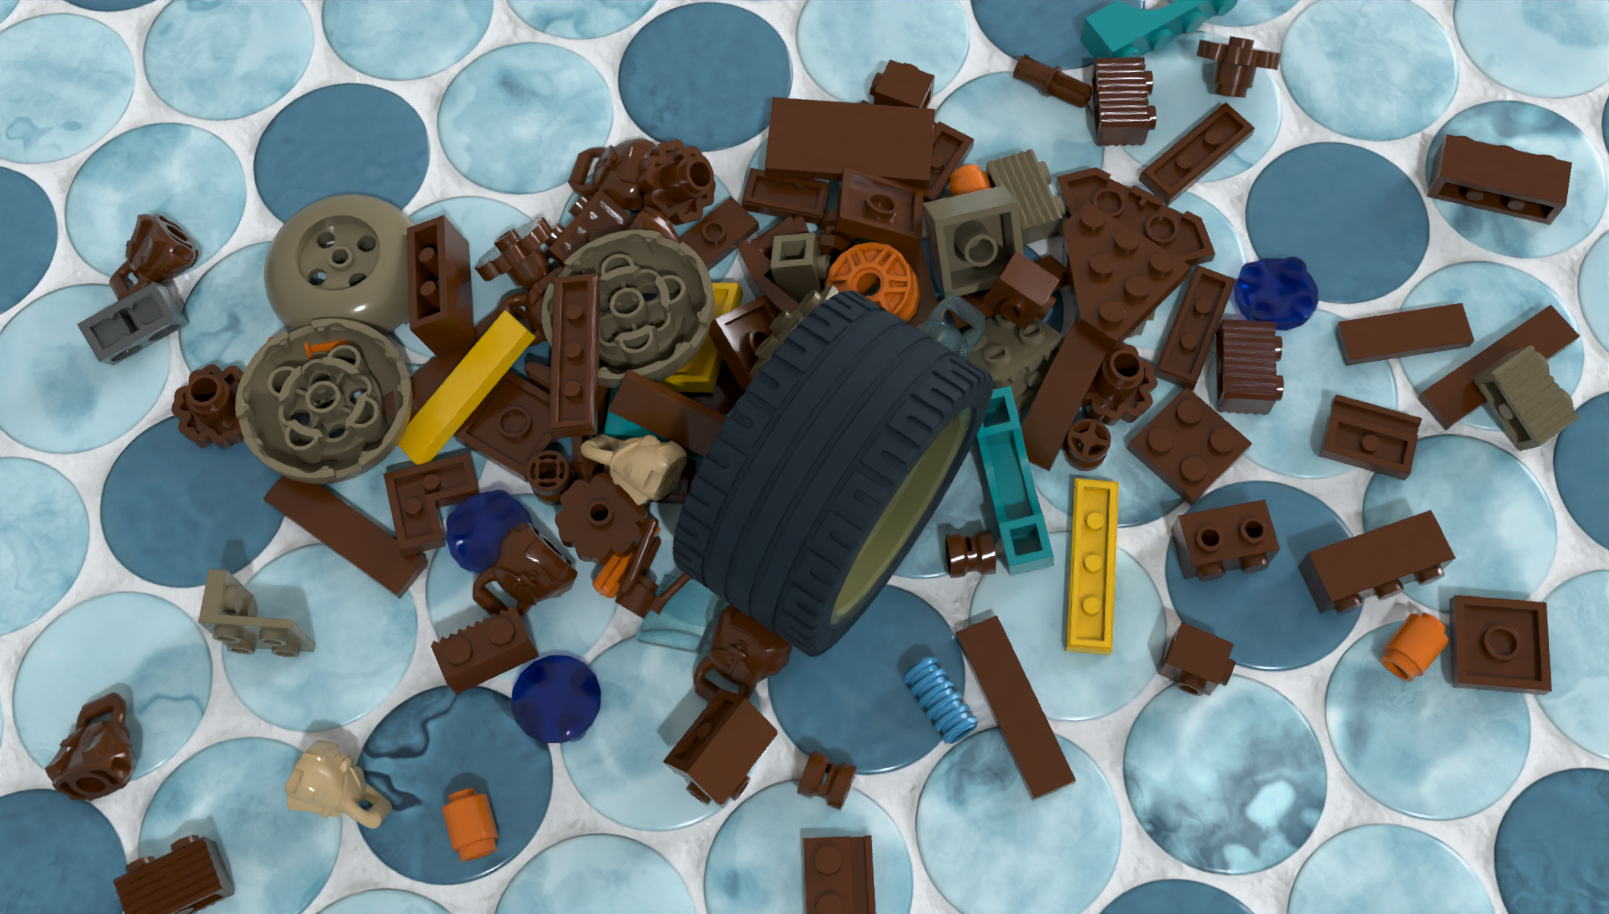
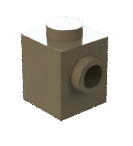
(799, 264)

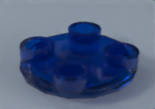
(1276, 292)
(480, 525)
(556, 699)

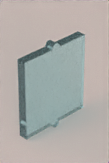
(684, 619)

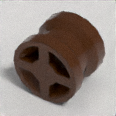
(1090, 435)

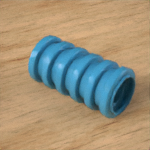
(940, 700)

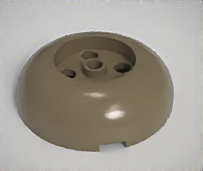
(628, 267)
(358, 283)
(286, 382)

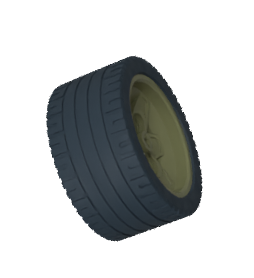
(829, 470)

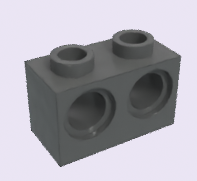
(132, 324)

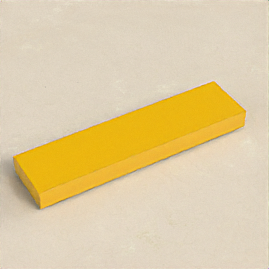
(465, 388)
(1092, 567)

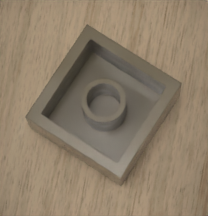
(972, 239)

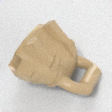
(640, 464)
(332, 785)

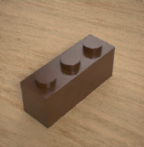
(1499, 179)
(439, 285)
(1376, 563)

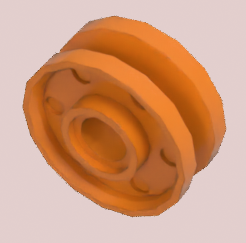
(878, 264)

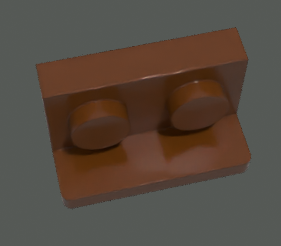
(591, 220)

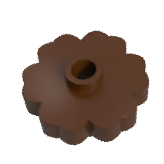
(1236, 64)
(677, 181)
(518, 255)
(1121, 387)
(208, 407)
(600, 520)

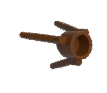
(639, 592)

